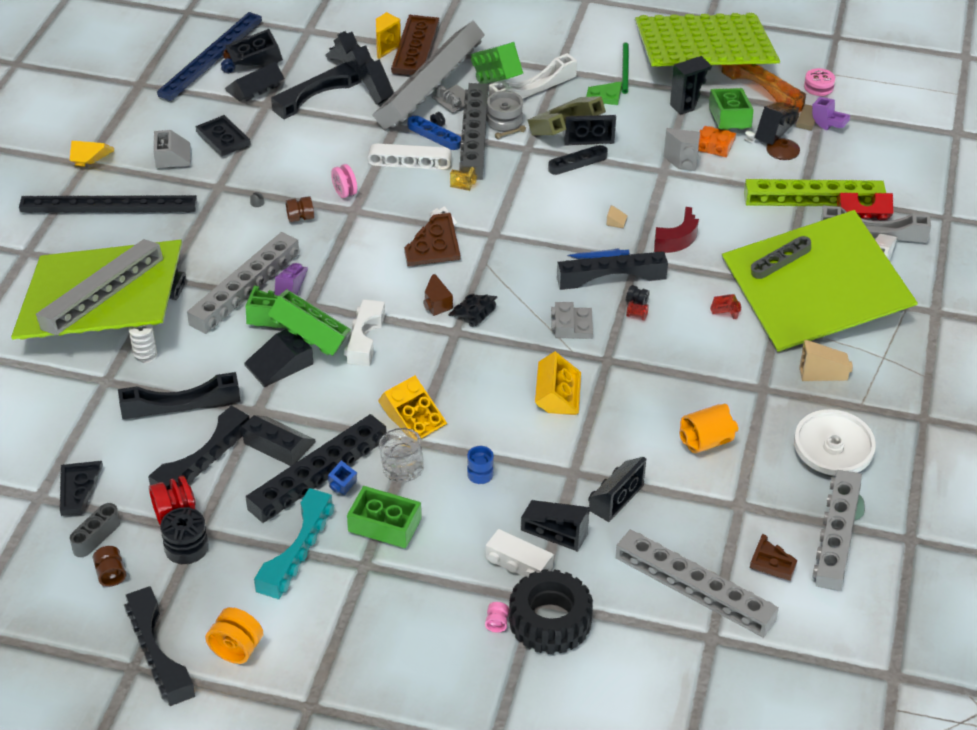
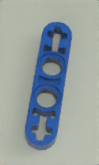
(449, 139)

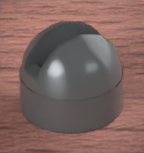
(257, 199)

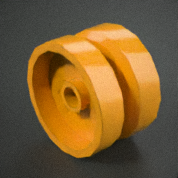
(234, 635)

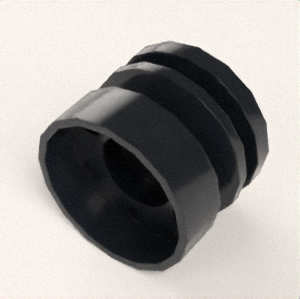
(184, 535)

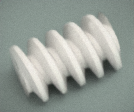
(143, 343)

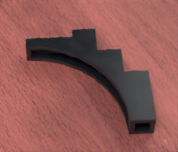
(360, 61)

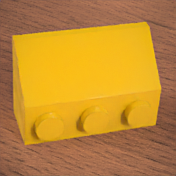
(558, 385)

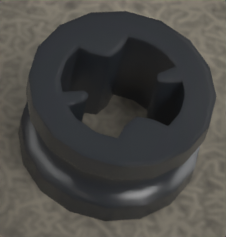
(437, 119)

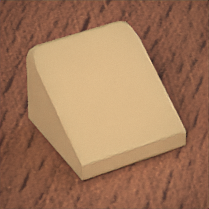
(616, 217)

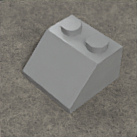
(682, 148)

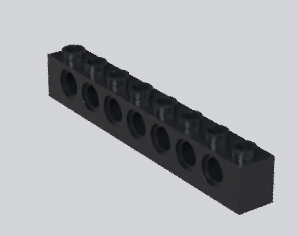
(314, 468)

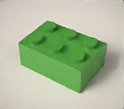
(731, 108)
(384, 516)

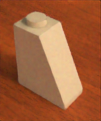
(823, 363)

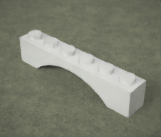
(558, 71)

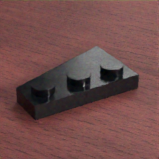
(76, 485)

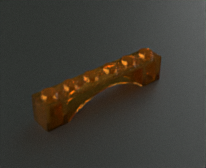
(774, 85)

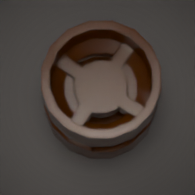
(299, 209)
(109, 566)

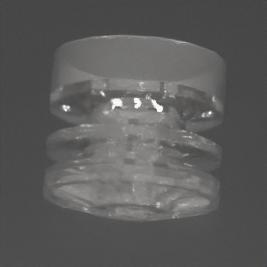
(401, 455)

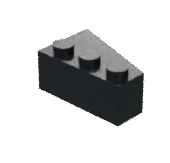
(557, 523)

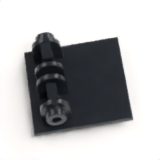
(475, 308)

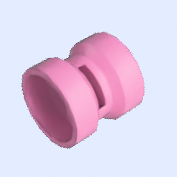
(497, 617)

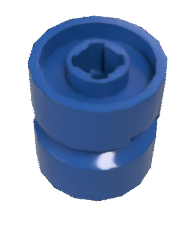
(480, 464)

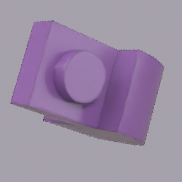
(826, 116)

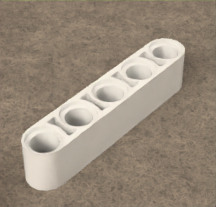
(409, 156)

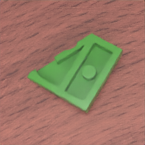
(609, 92)

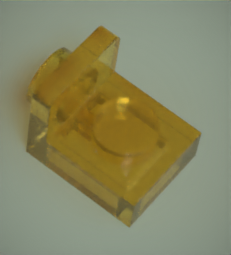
(462, 179)

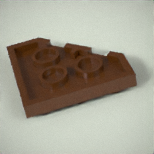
(434, 242)

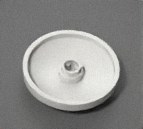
(834, 442)

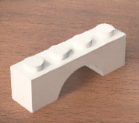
(360, 347)

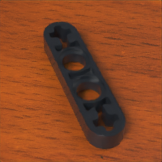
(560, 164)

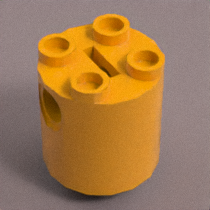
(707, 428)

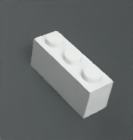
(517, 554)

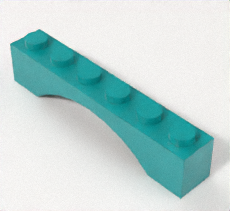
(276, 573)

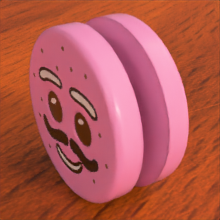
(819, 82)
(344, 181)

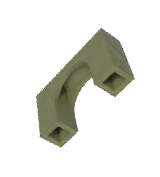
(552, 121)

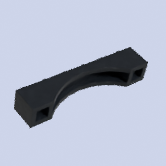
(289, 101)
(575, 273)
(141, 402)
(225, 436)
(173, 677)

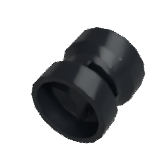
(637, 295)

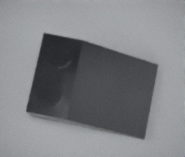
(256, 50)
(280, 358)

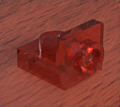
(725, 304)

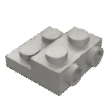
(571, 321)

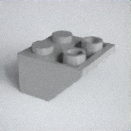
(170, 149)

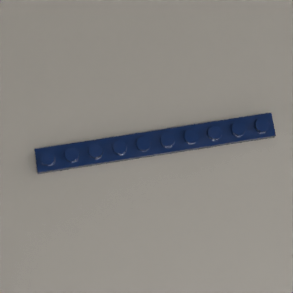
(208, 57)

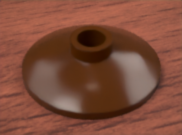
(783, 149)

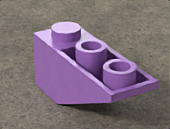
(290, 279)

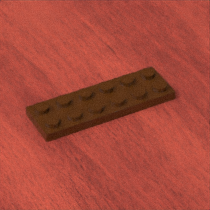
(415, 44)

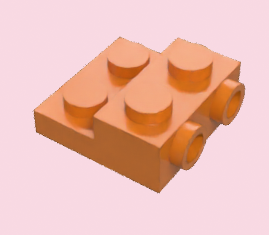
(716, 141)

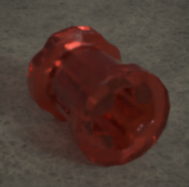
(637, 310)

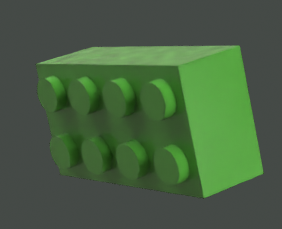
(497, 63)
(308, 322)

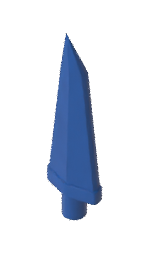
(603, 253)

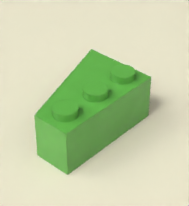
(258, 308)

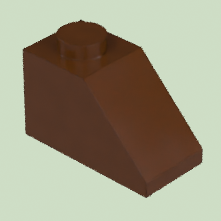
(437, 297)

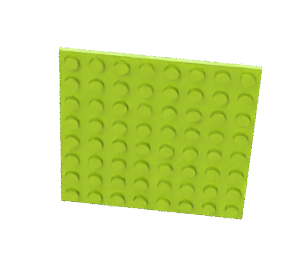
(714, 37)
(827, 289)
(135, 305)

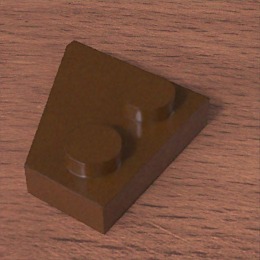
(773, 560)

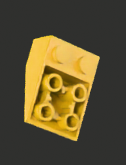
(412, 407)

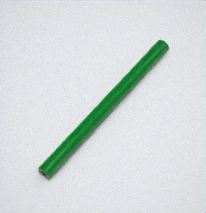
(625, 68)

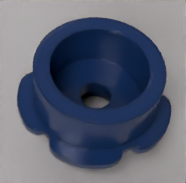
(227, 66)

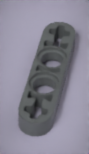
(763, 267)

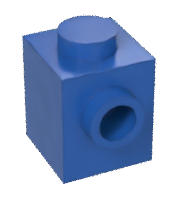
(342, 478)

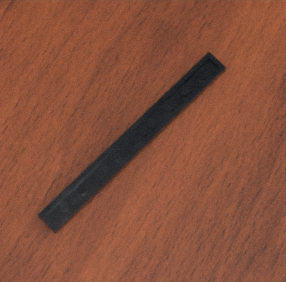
(117, 204)

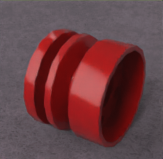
(167, 500)

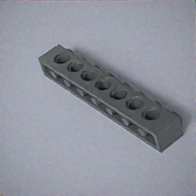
(474, 129)

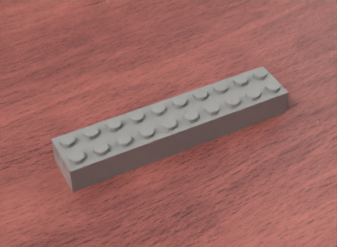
(429, 76)

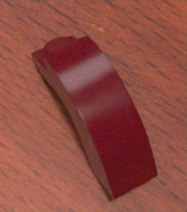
(679, 237)

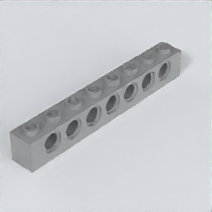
(239, 284)
(697, 583)

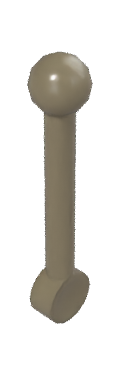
(522, 129)

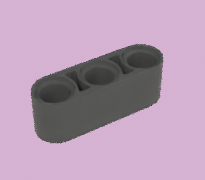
(94, 530)

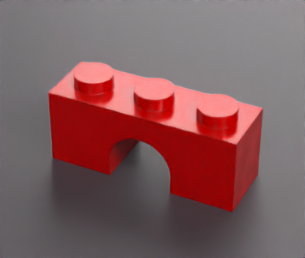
(881, 205)

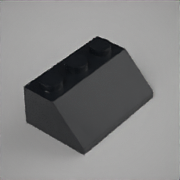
(256, 82)
(589, 130)
(276, 439)
(618, 489)

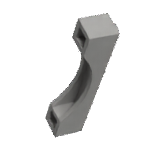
(909, 228)

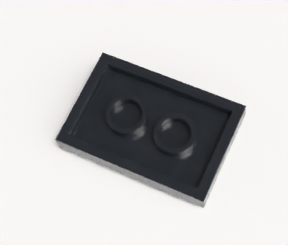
(223, 135)

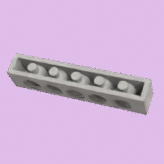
(833, 576)

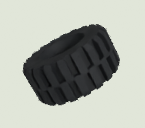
(550, 633)

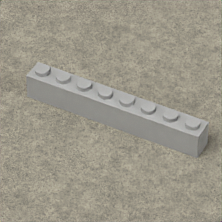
(99, 287)

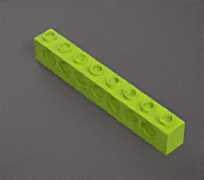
(808, 192)

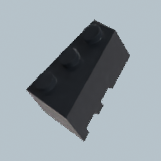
(687, 82)
(776, 121)

